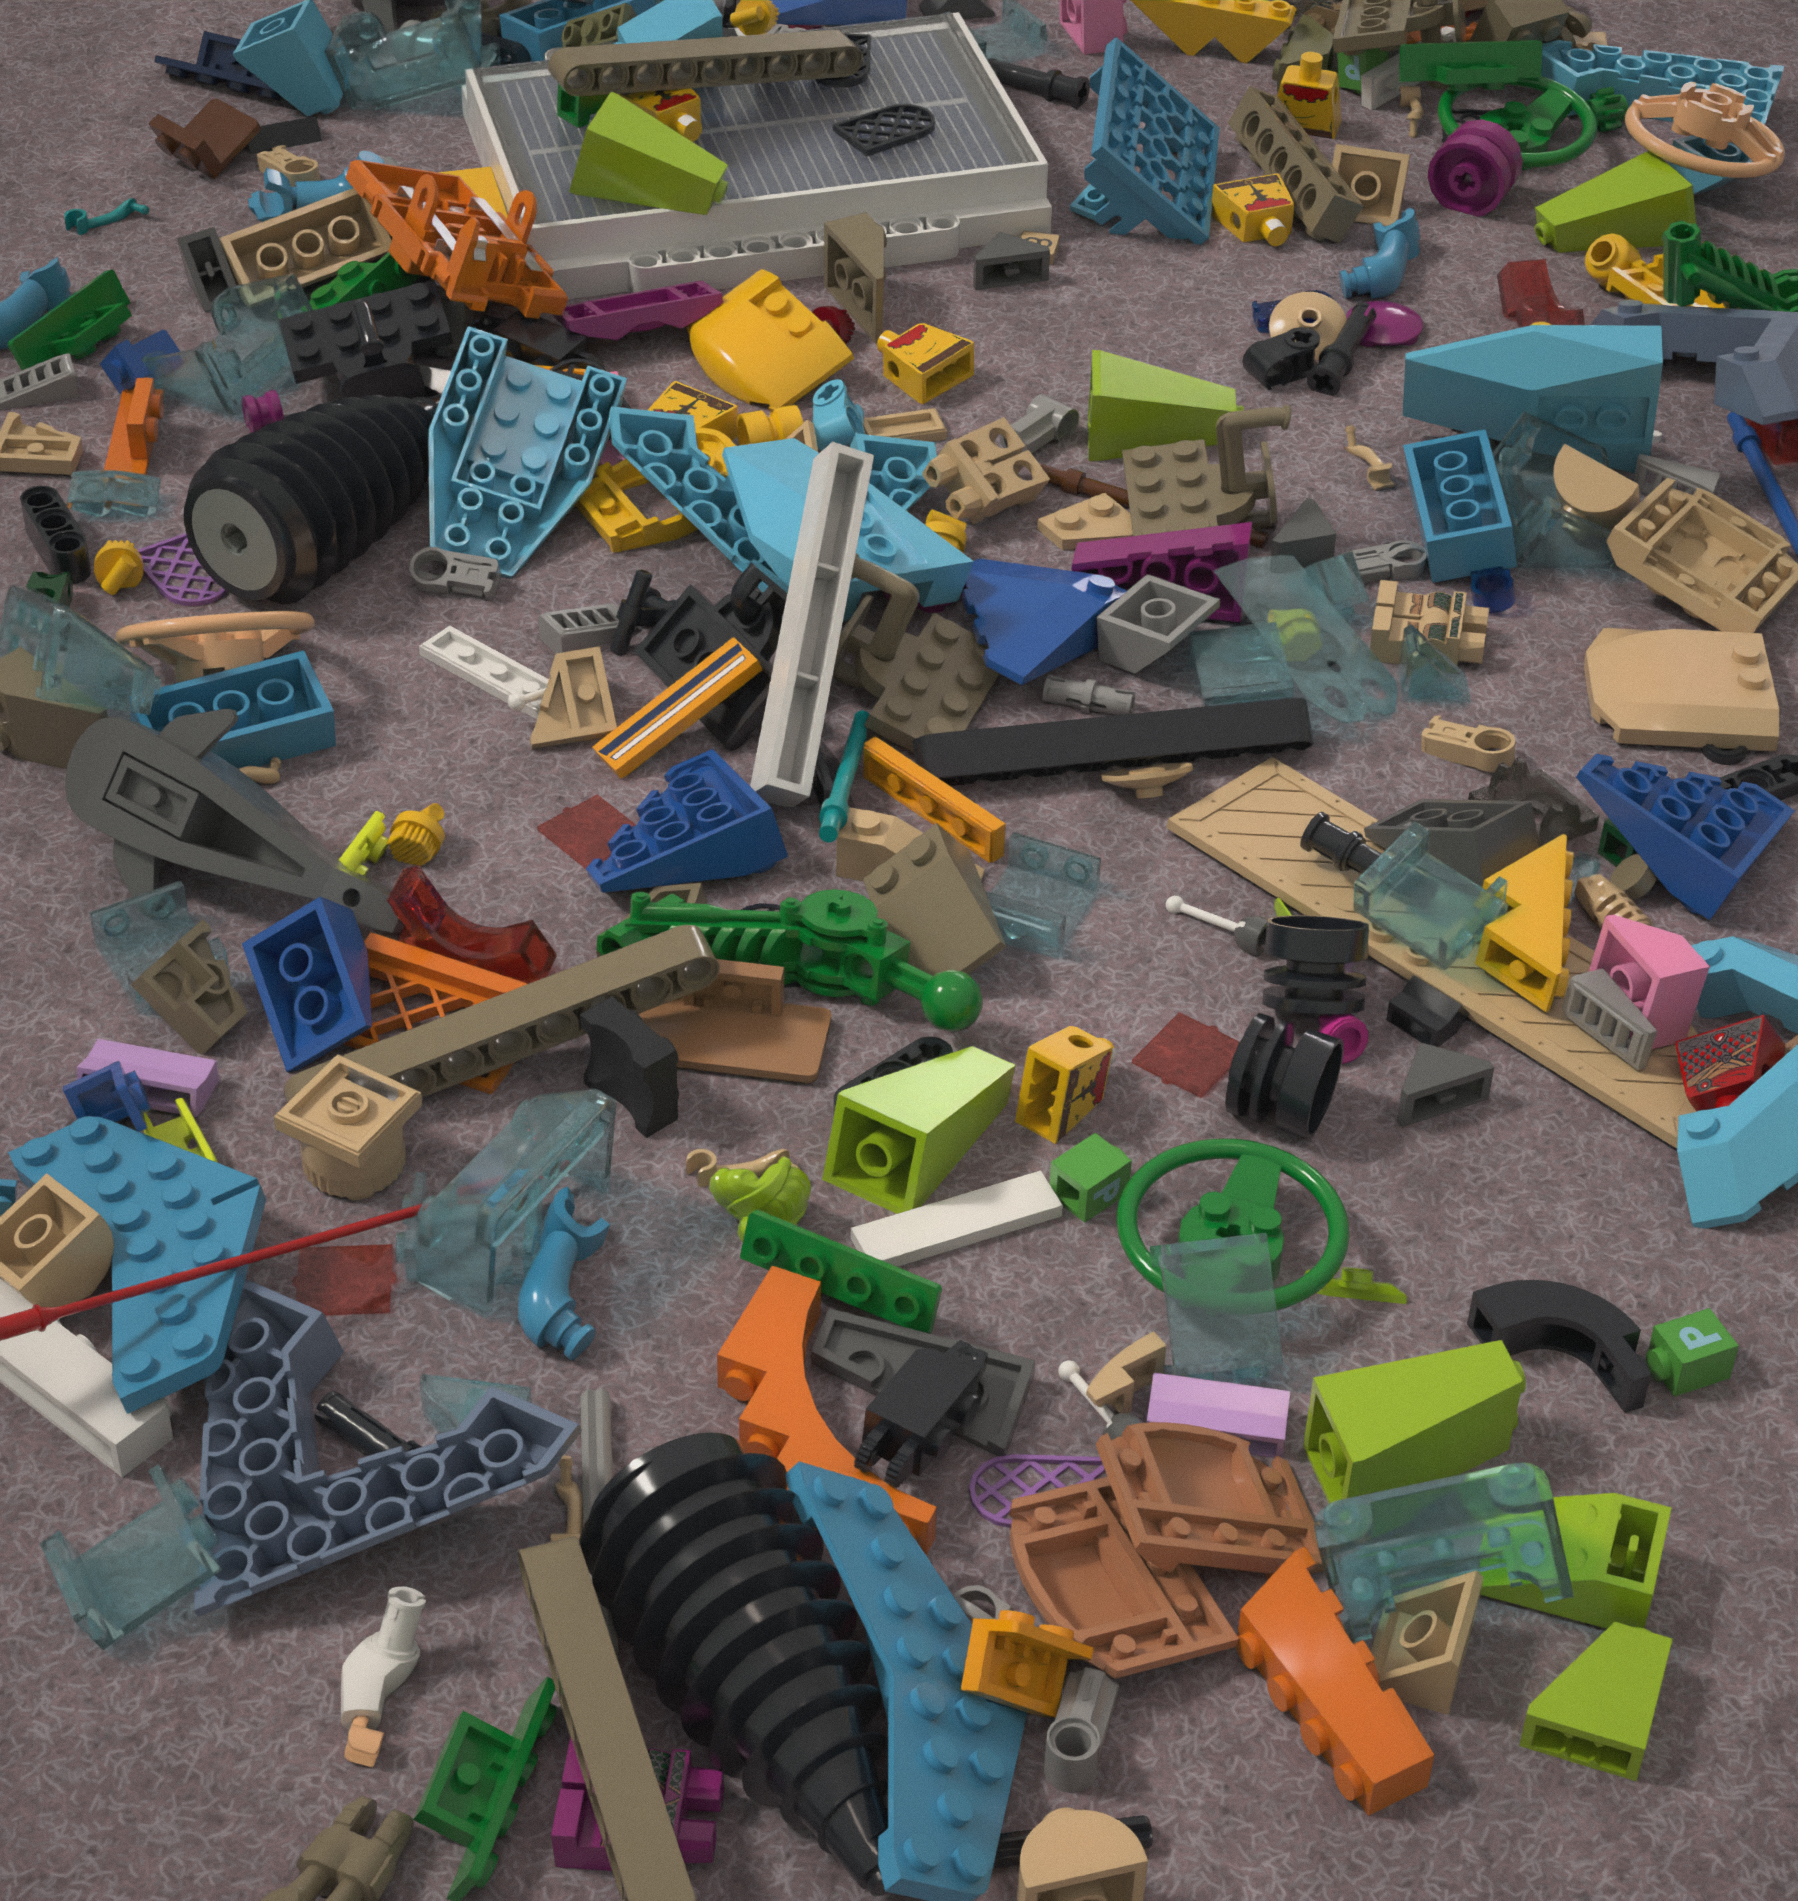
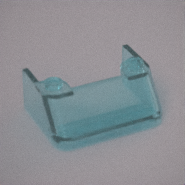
(505, 1184)

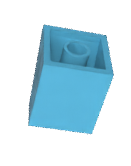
(673, 21)
(291, 59)

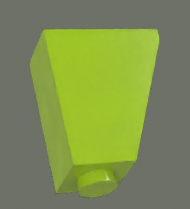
(1602, 1703)

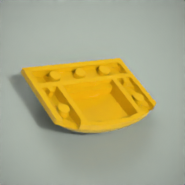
(766, 344)

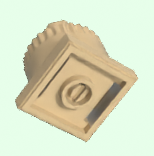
(350, 1128)

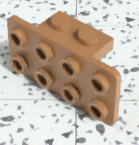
(744, 1026)

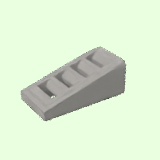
(40, 383)
(1684, 474)
(575, 627)
(1609, 1016)

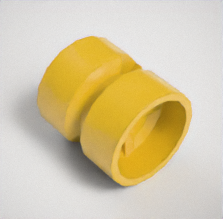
(758, 427)

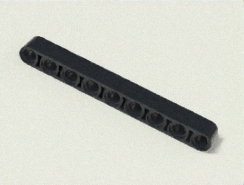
(1115, 741)

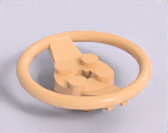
(1714, 116)
(215, 641)

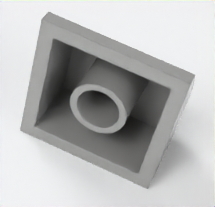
(1149, 622)

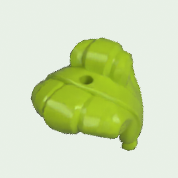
(779, 1192)

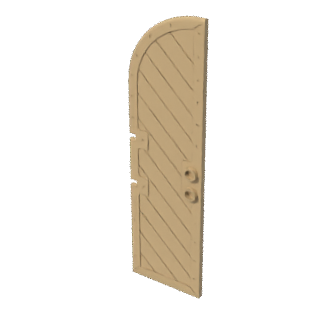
(1258, 832)

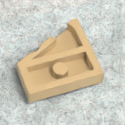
(1086, 521)

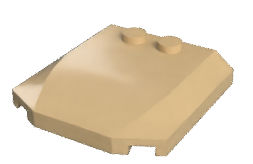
(1705, 557)
(1683, 688)

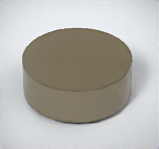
(1633, 877)

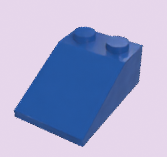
(312, 980)

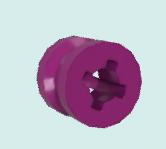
(261, 410)

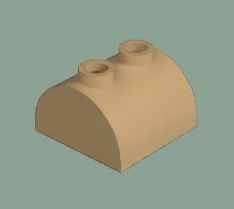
(1593, 489)
(53, 1246)
(1081, 1859)

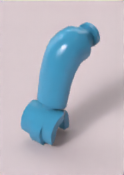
(302, 194)
(1383, 272)
(36, 294)
(544, 1298)

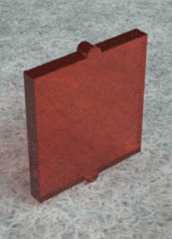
(585, 829)
(1188, 1054)
(346, 1279)

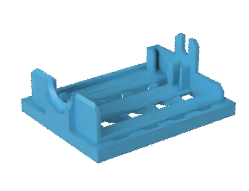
(1136, 94)

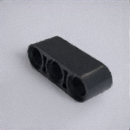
(55, 533)

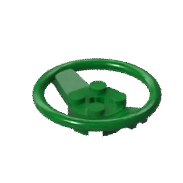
(1533, 123)
(1240, 1209)

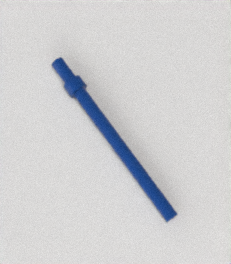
(1749, 443)

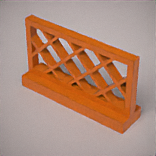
(433, 975)

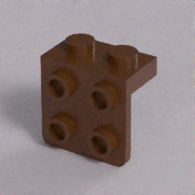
(208, 139)

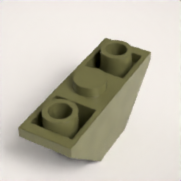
(598, 27)
(1305, 37)

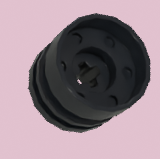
(1315, 970)
(1273, 1072)

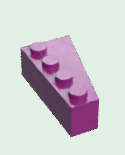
(1173, 556)

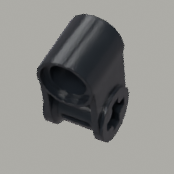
(1281, 358)

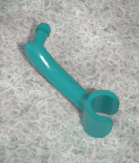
(79, 217)

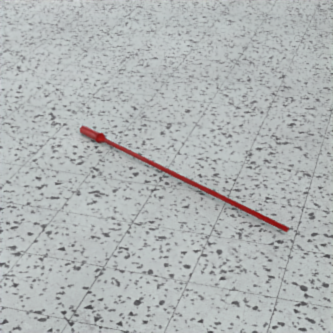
(40, 1317)

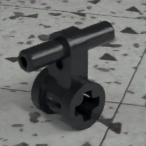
(641, 608)

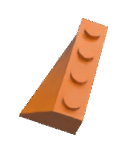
(1332, 1688)

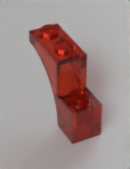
(1530, 295)

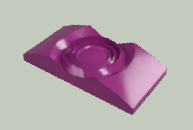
(641, 310)

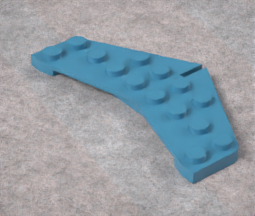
(164, 1218)
(946, 1747)

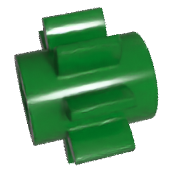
(1608, 108)

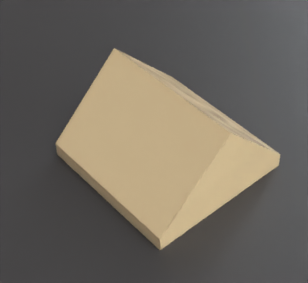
(1376, 180)
(1426, 1641)

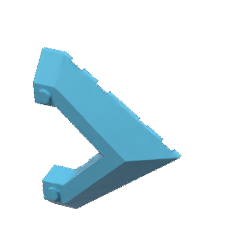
(1664, 74)
(667, 455)
(1751, 1147)

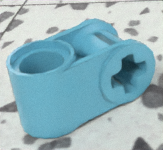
(836, 415)

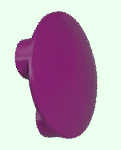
(1392, 326)

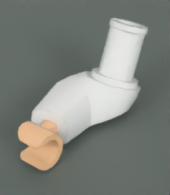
(376, 1671)

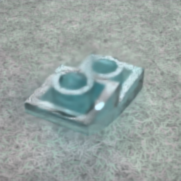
(100, 490)

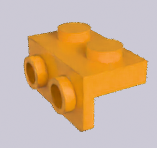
(1020, 1662)

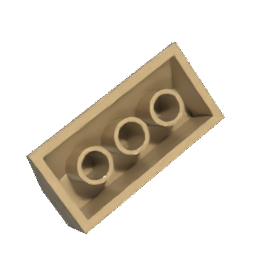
(308, 241)

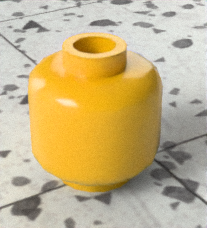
(1609, 252)

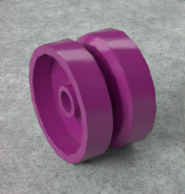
(1475, 167)

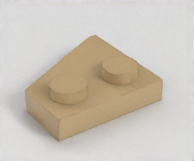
(37, 448)
(575, 701)

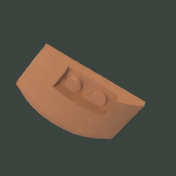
(1205, 1499)
(1094, 1582)

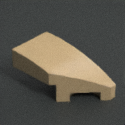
(1128, 1373)

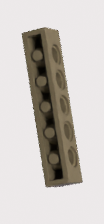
(1285, 148)

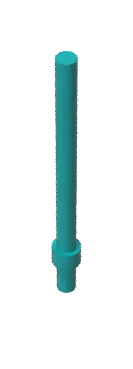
(835, 809)

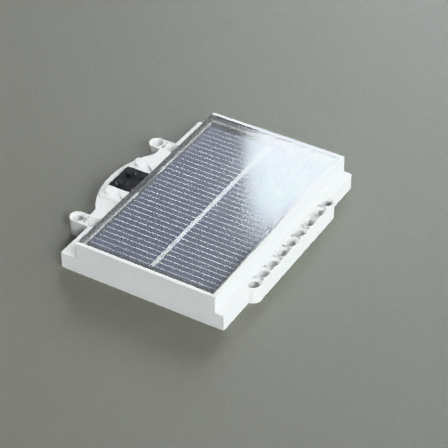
(783, 170)

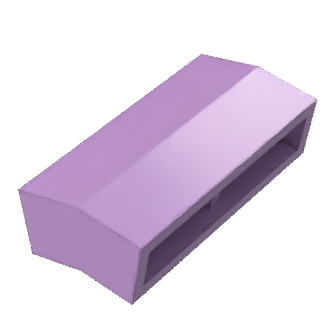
(161, 1072)
(1231, 1408)

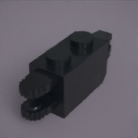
(537, 340)
(921, 1410)

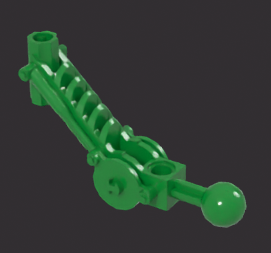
(1725, 278)
(824, 943)

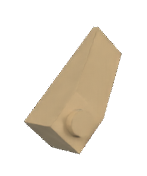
(870, 841)

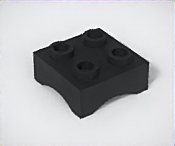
(632, 1065)

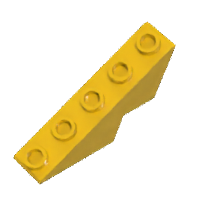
(1238, 25)
(1529, 942)

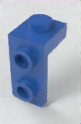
(124, 361)
(109, 1095)

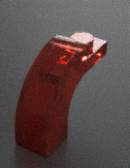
(430, 924)

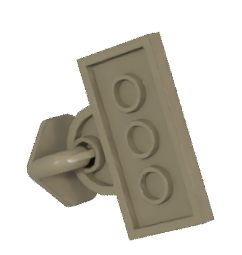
(1388, 22)
(1178, 490)
(920, 681)

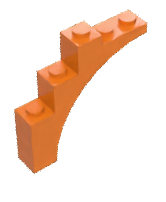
(766, 1365)

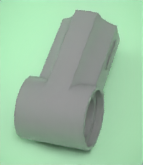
(1044, 421)
(1079, 1730)

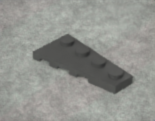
(873, 1351)

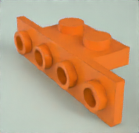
(135, 428)

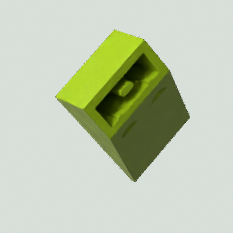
(1611, 1559)

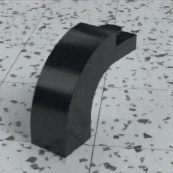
(1568, 1321)

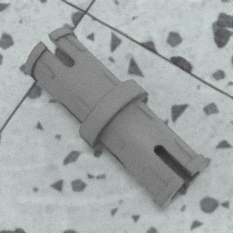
(1088, 696)

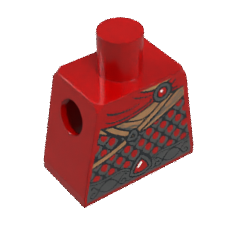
(1727, 1061)

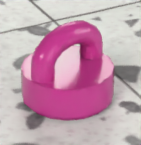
(1348, 1029)

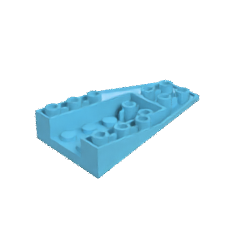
(1577, 377)
(512, 450)
(771, 495)

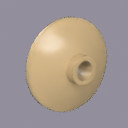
(1296, 307)
(1149, 780)

